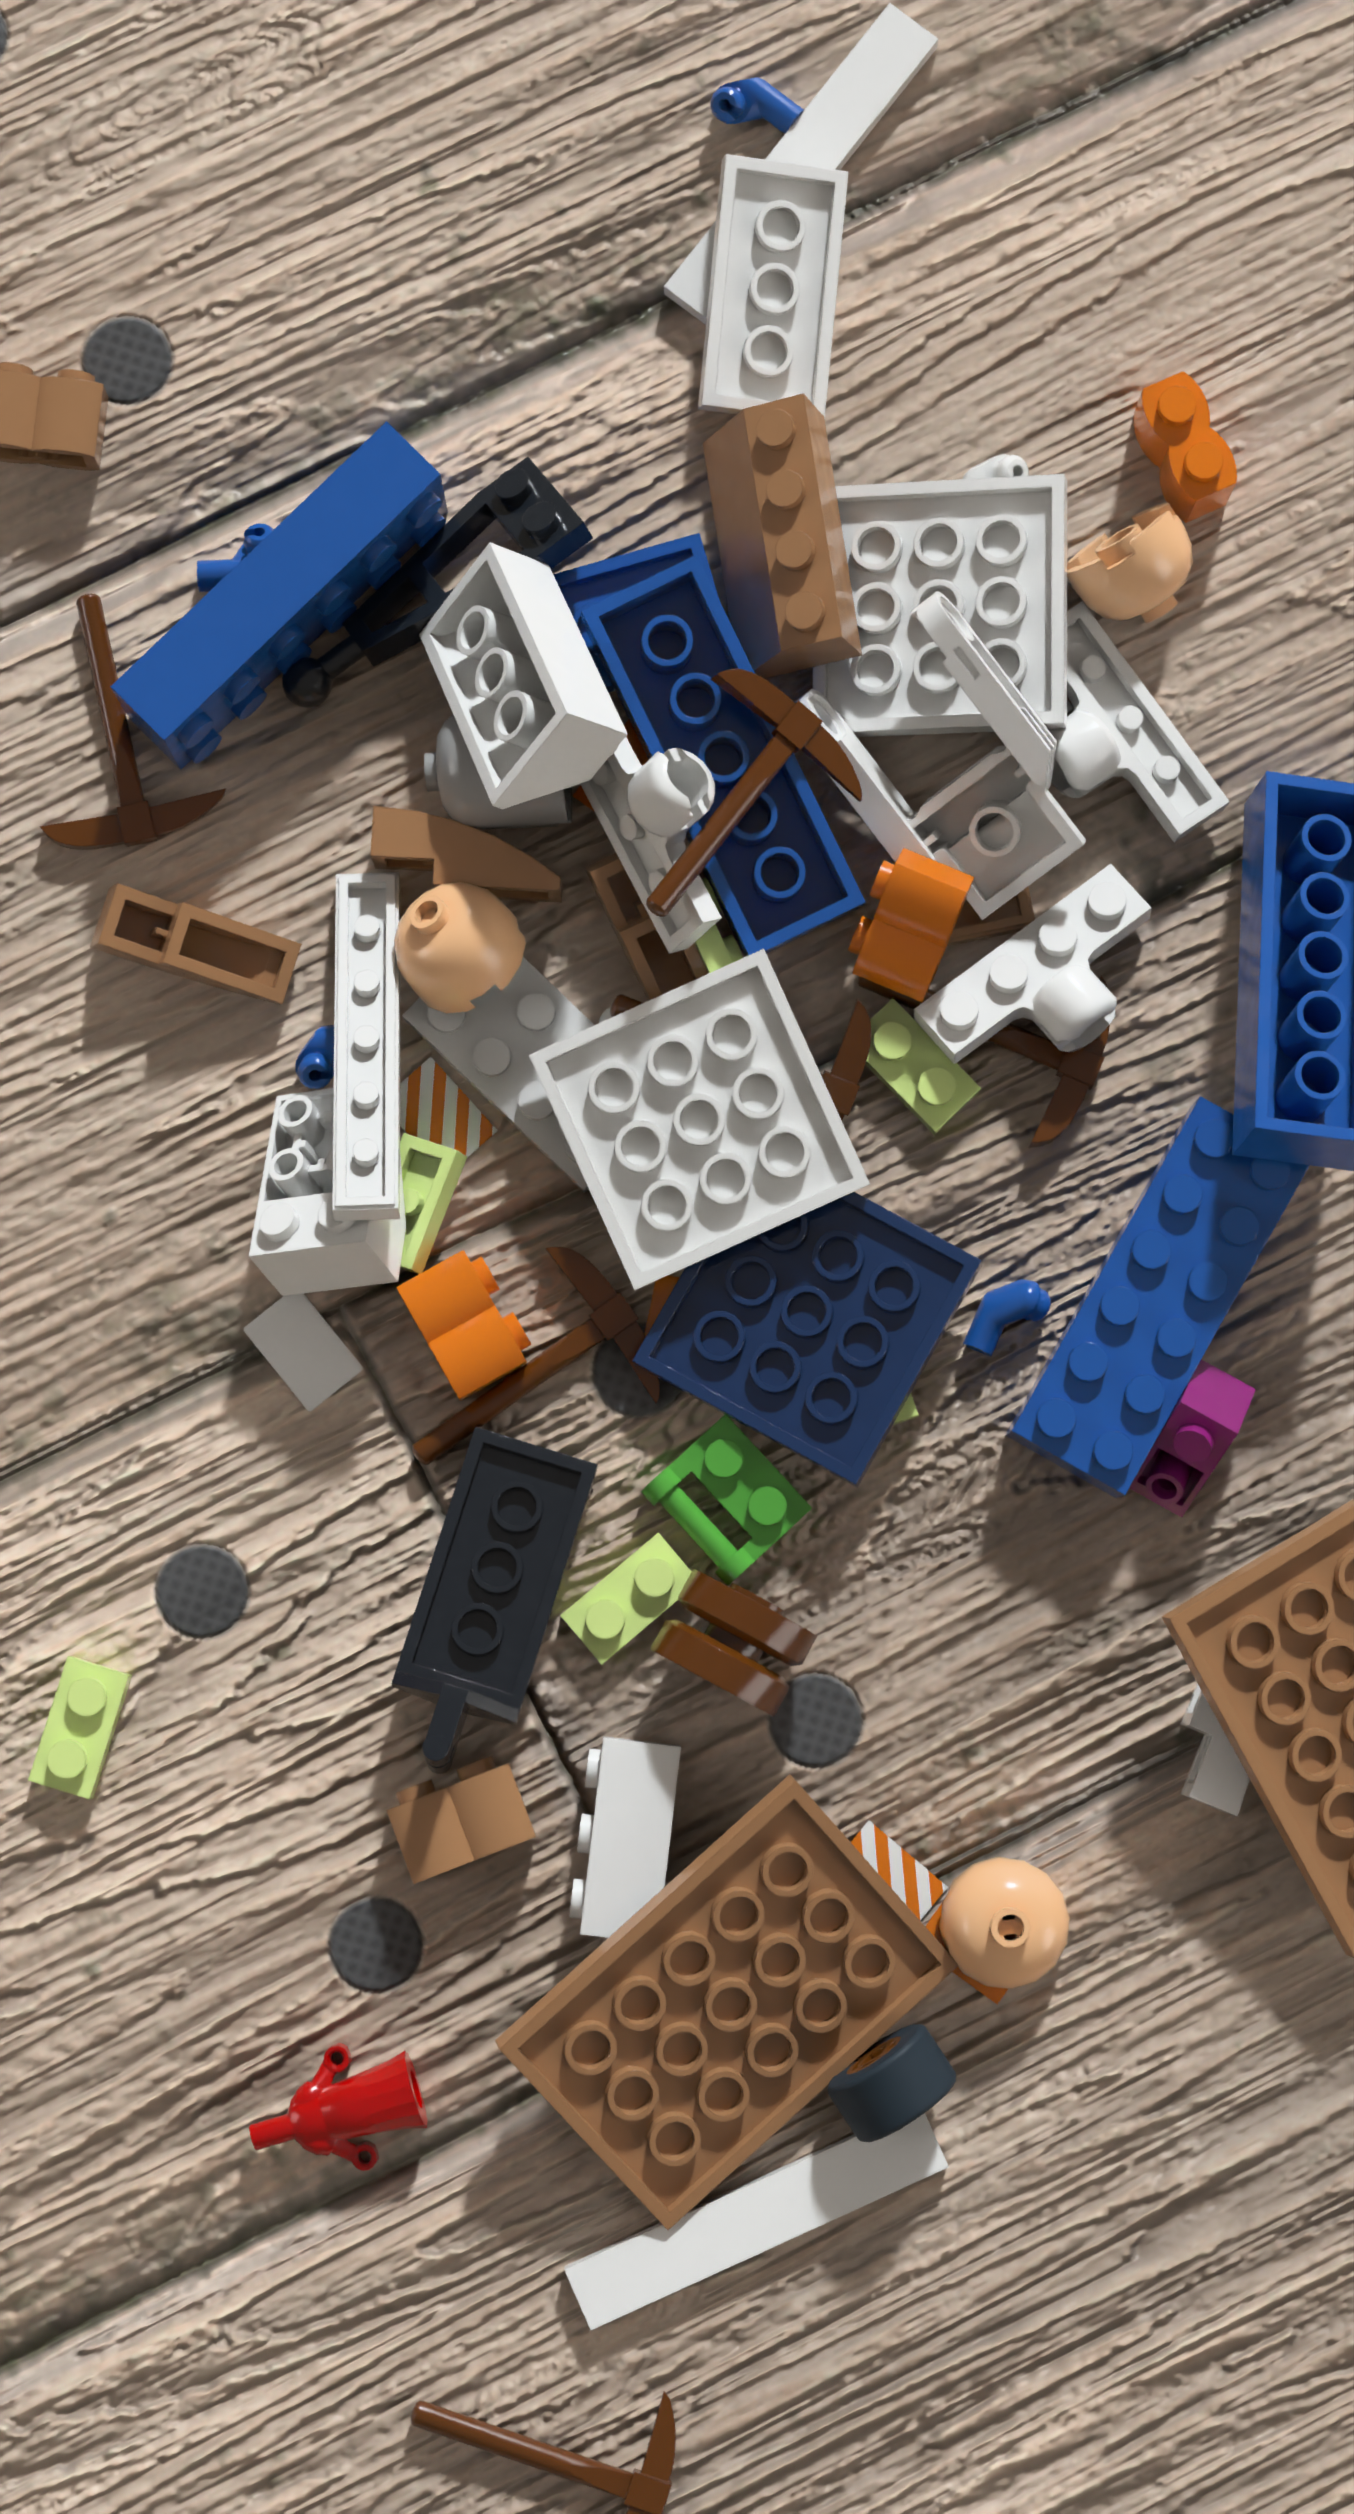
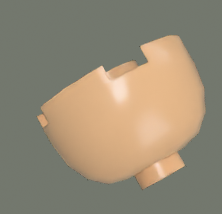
(1135, 567)
(457, 945)
(975, 1928)

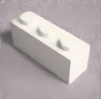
(627, 1832)

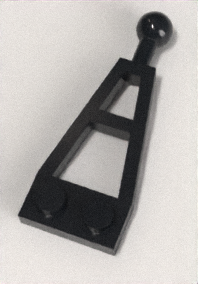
(527, 510)

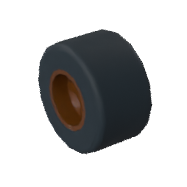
(892, 2083)

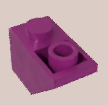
(1193, 1438)

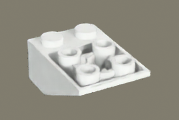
(294, 1221)

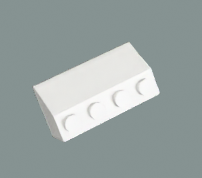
(521, 680)

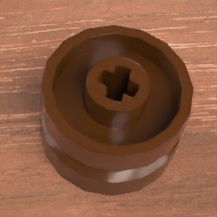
(732, 1644)

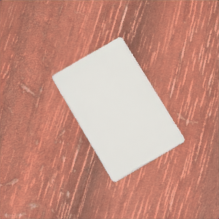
(303, 1349)

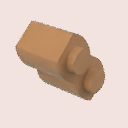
(51, 418)
(461, 1820)

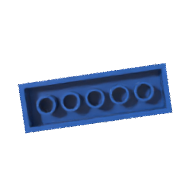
(283, 597)
(660, 649)
(1296, 974)
(1155, 1303)

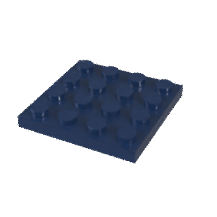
(813, 1328)

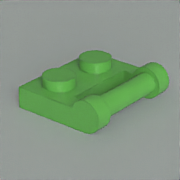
(742, 1484)

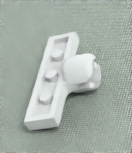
(1126, 734)
(647, 820)
(1041, 974)

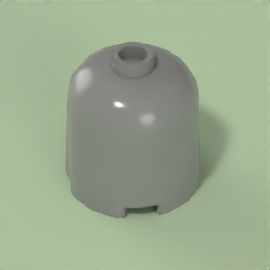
(465, 797)

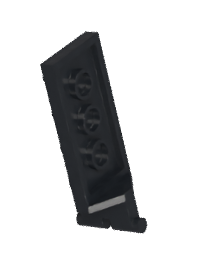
(492, 1585)

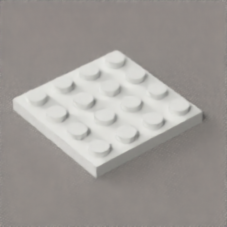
(998, 560)
(699, 1119)

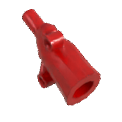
(364, 2104)

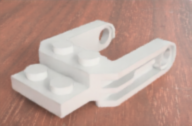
(994, 815)

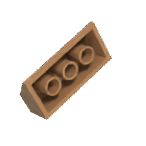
(781, 537)

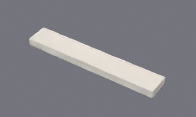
(829, 126)
(366, 1048)
(751, 2220)

